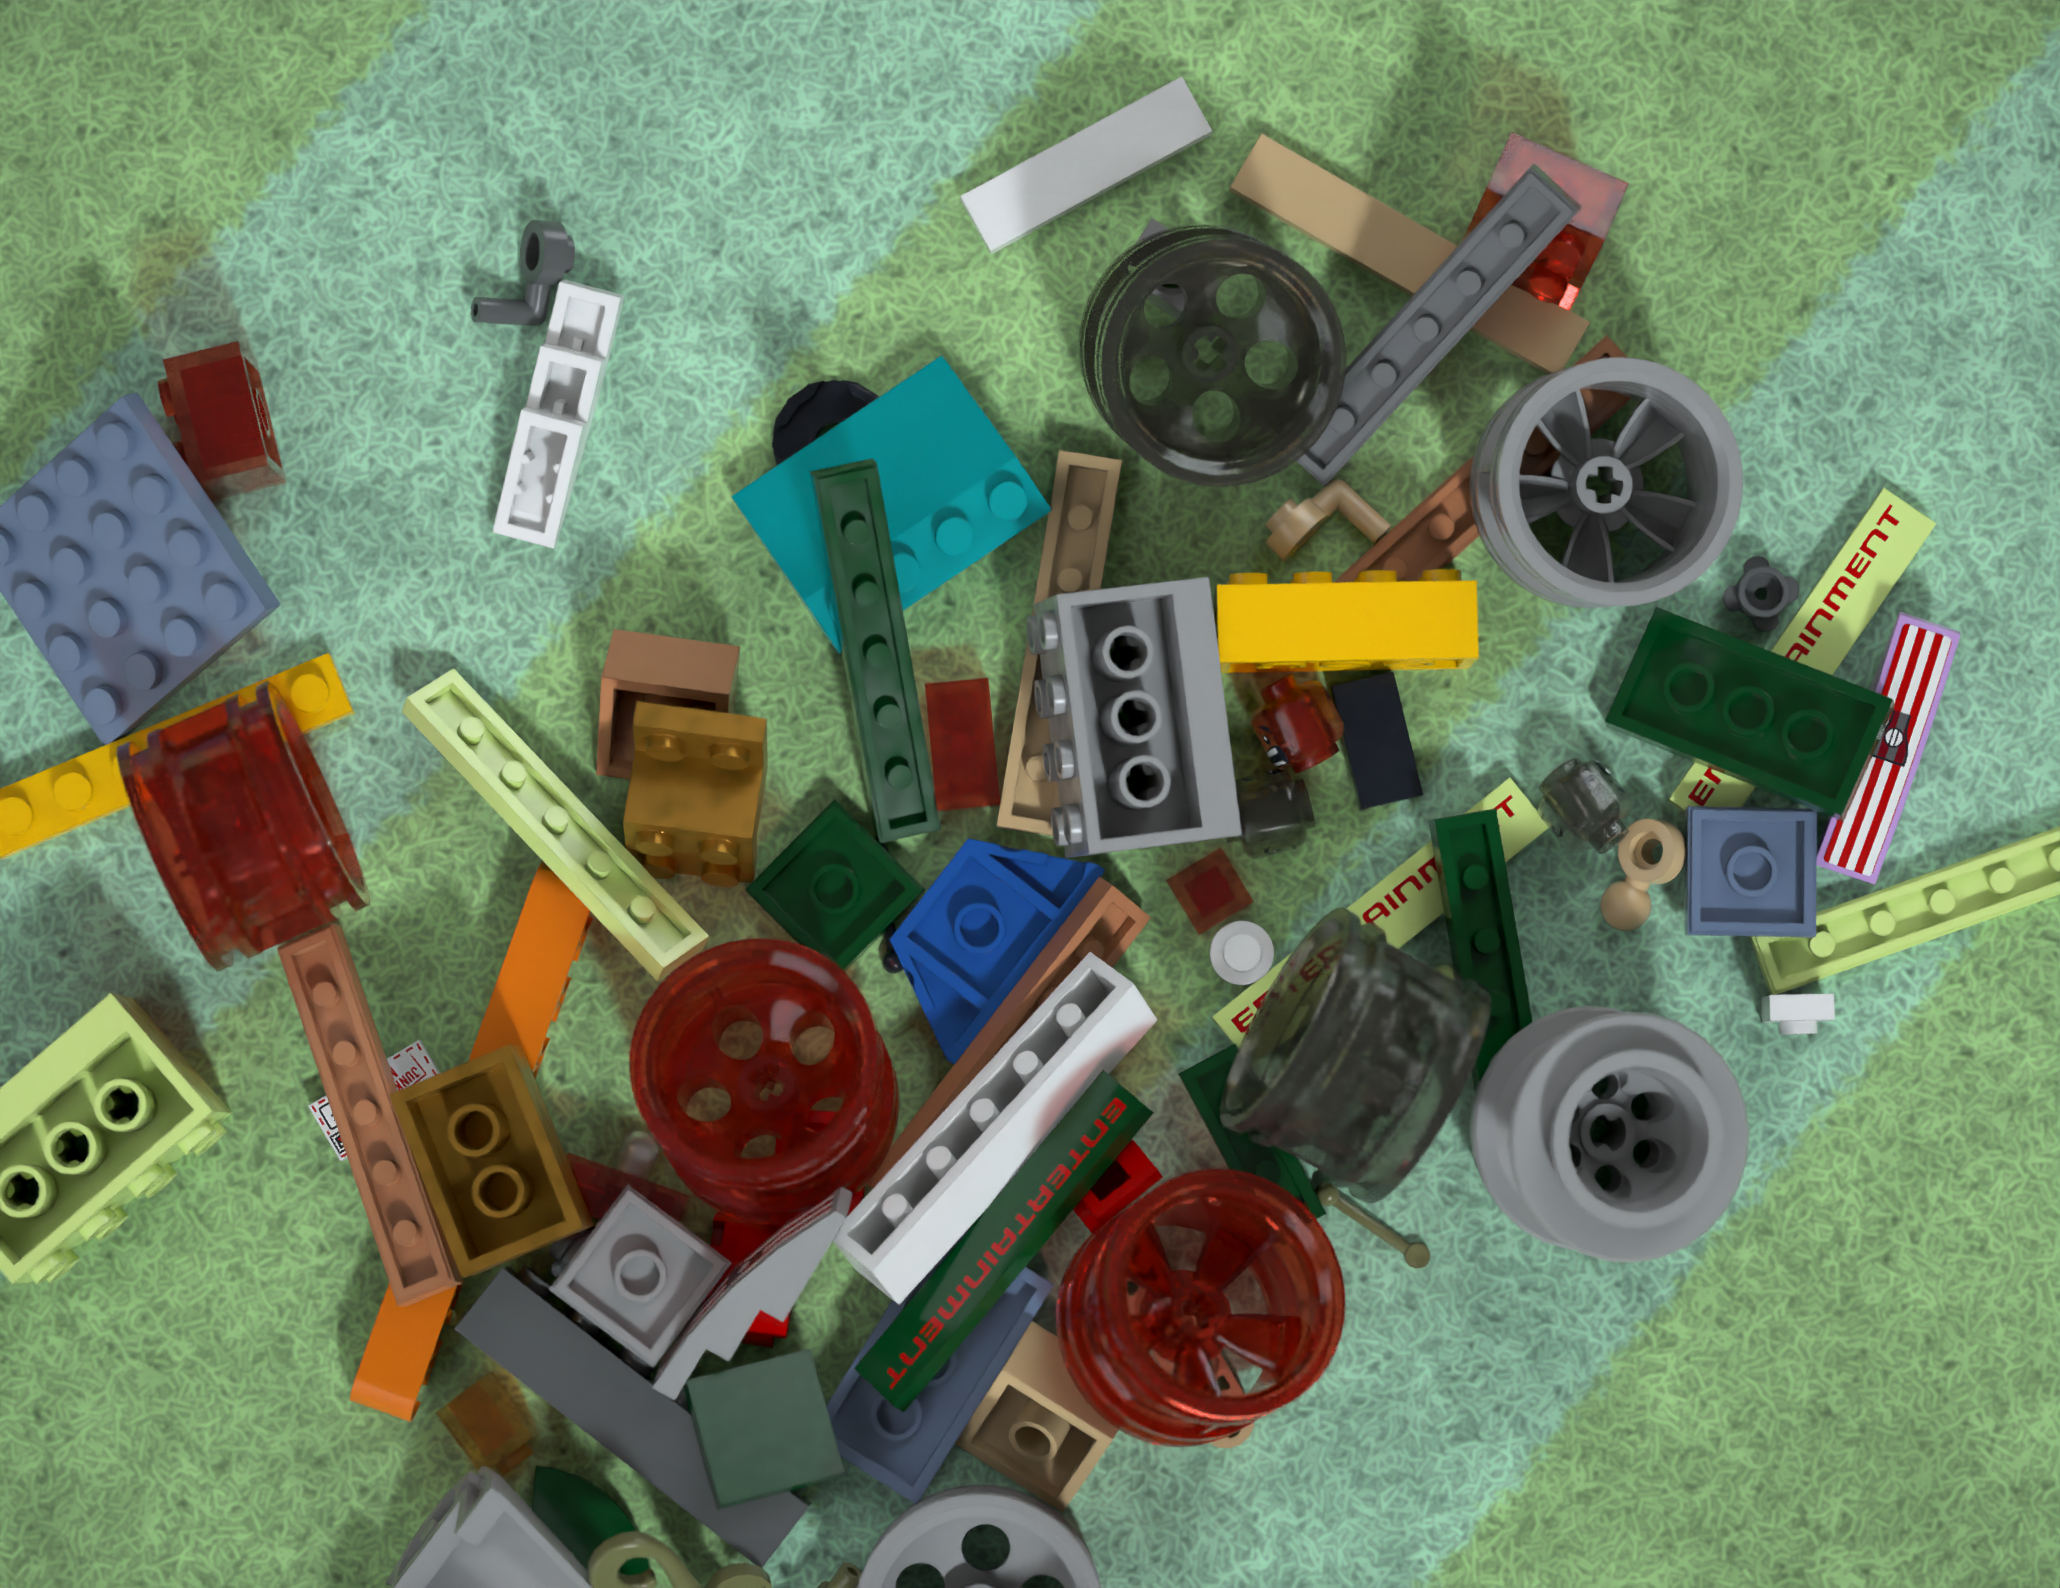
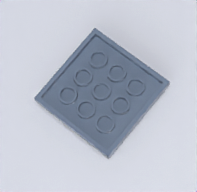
(125, 570)

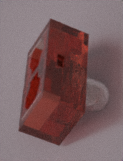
(632, 1167)

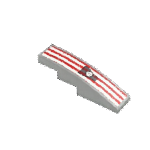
(764, 1281)

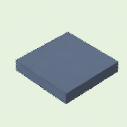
(1750, 872)

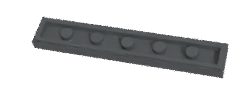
(1441, 315)

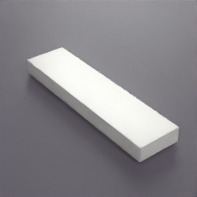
(1086, 165)

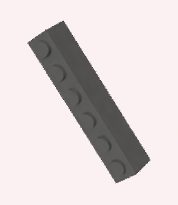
(616, 1405)

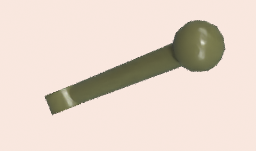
(1415, 1254)

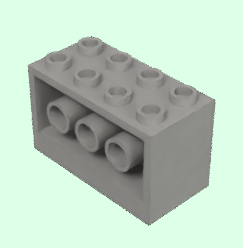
(1174, 707)

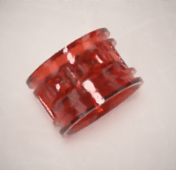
(784, 993)

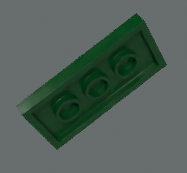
(1750, 713)

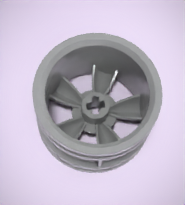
(1667, 413)

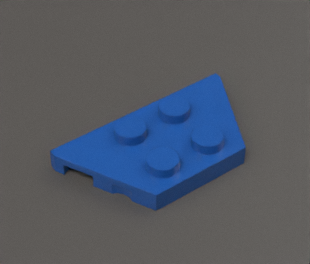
(983, 932)

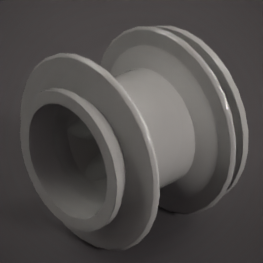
(1542, 1102)

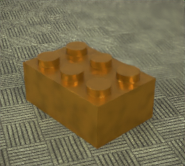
(491, 1160)

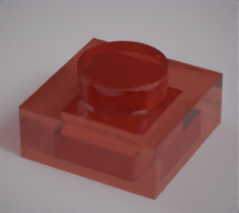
(1209, 891)

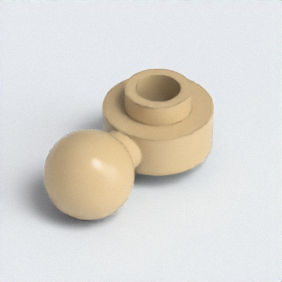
(1626, 902)

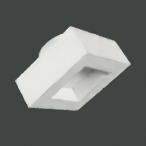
(1797, 1012)

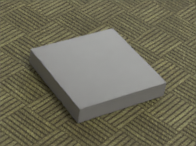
(640, 1276)

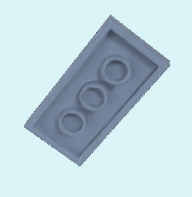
(911, 1445)

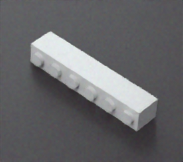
(993, 1128)

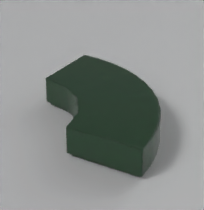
(581, 1515)

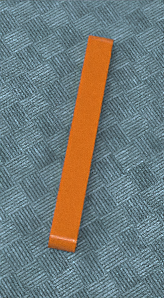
(518, 1013)

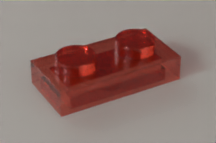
(962, 745)

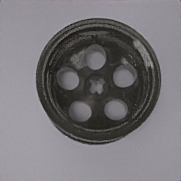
(1269, 421)
(1355, 1056)

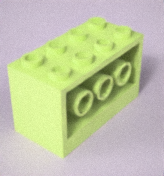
(80, 1092)

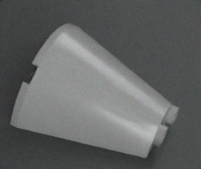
(486, 1540)

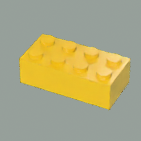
(1347, 624)

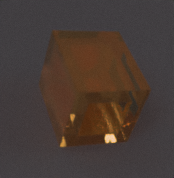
(489, 1425)

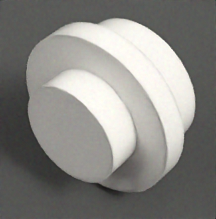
(1241, 952)

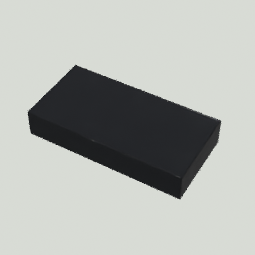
(1377, 741)

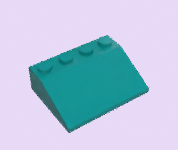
(944, 484)

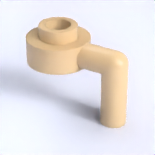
(1295, 524)

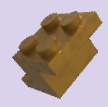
(696, 793)

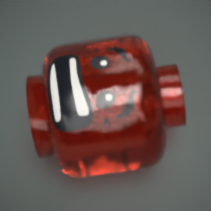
(1297, 723)

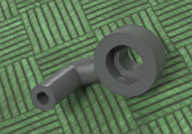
(544, 260)

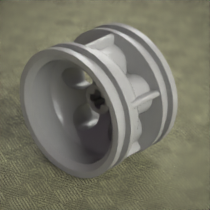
(936, 1527)

